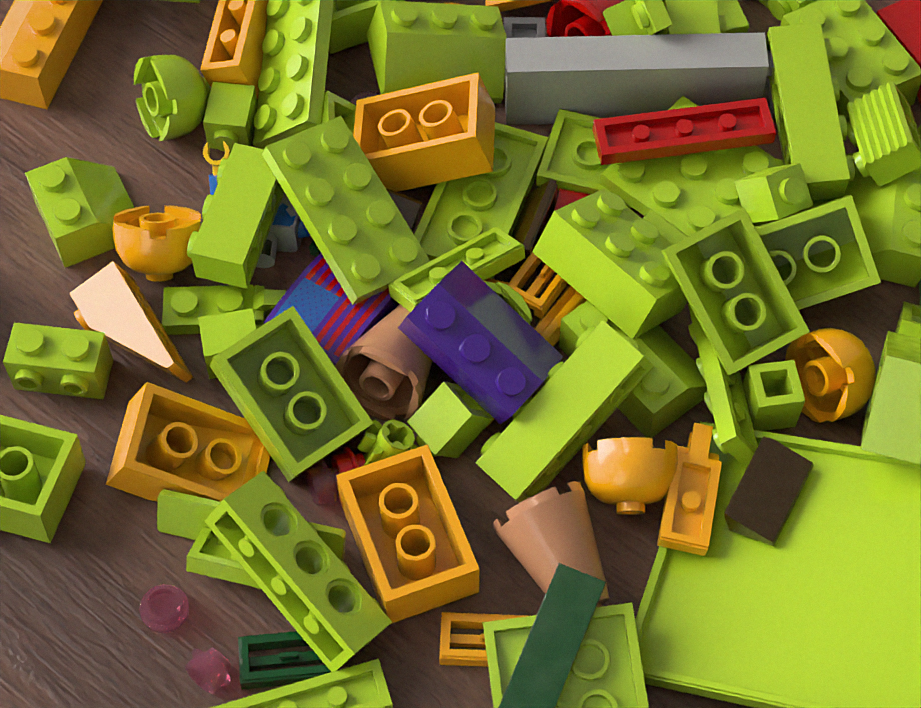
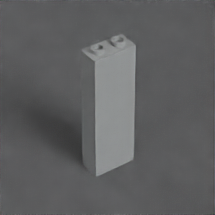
(630, 73)

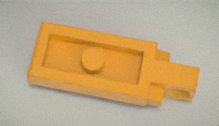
(691, 495)

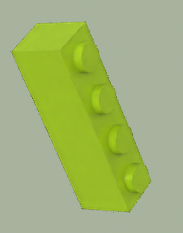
(807, 109)
(564, 412)

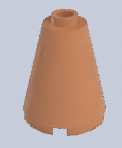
(386, 369)
(550, 532)

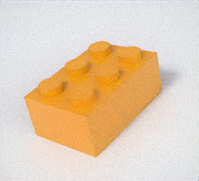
(428, 132)
(408, 534)

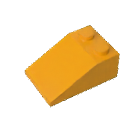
(183, 448)

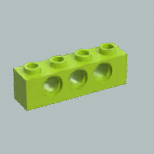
(320, 599)

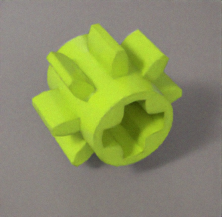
(386, 440)

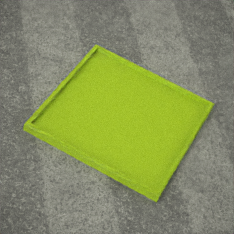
(803, 621)

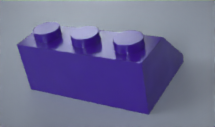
(480, 342)

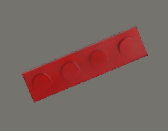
(683, 131)

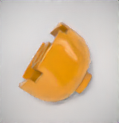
(155, 241)
(833, 373)
(629, 472)

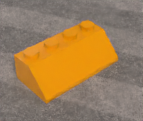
(39, 46)

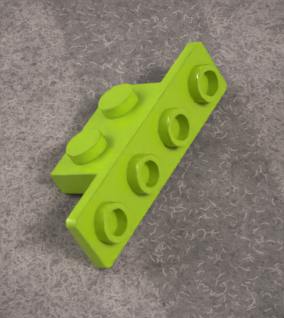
(186, 516)

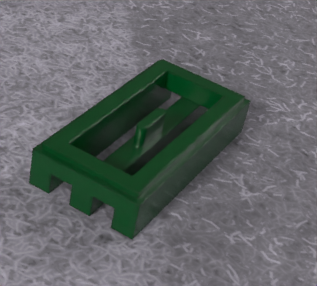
(277, 677)

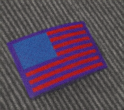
(329, 311)

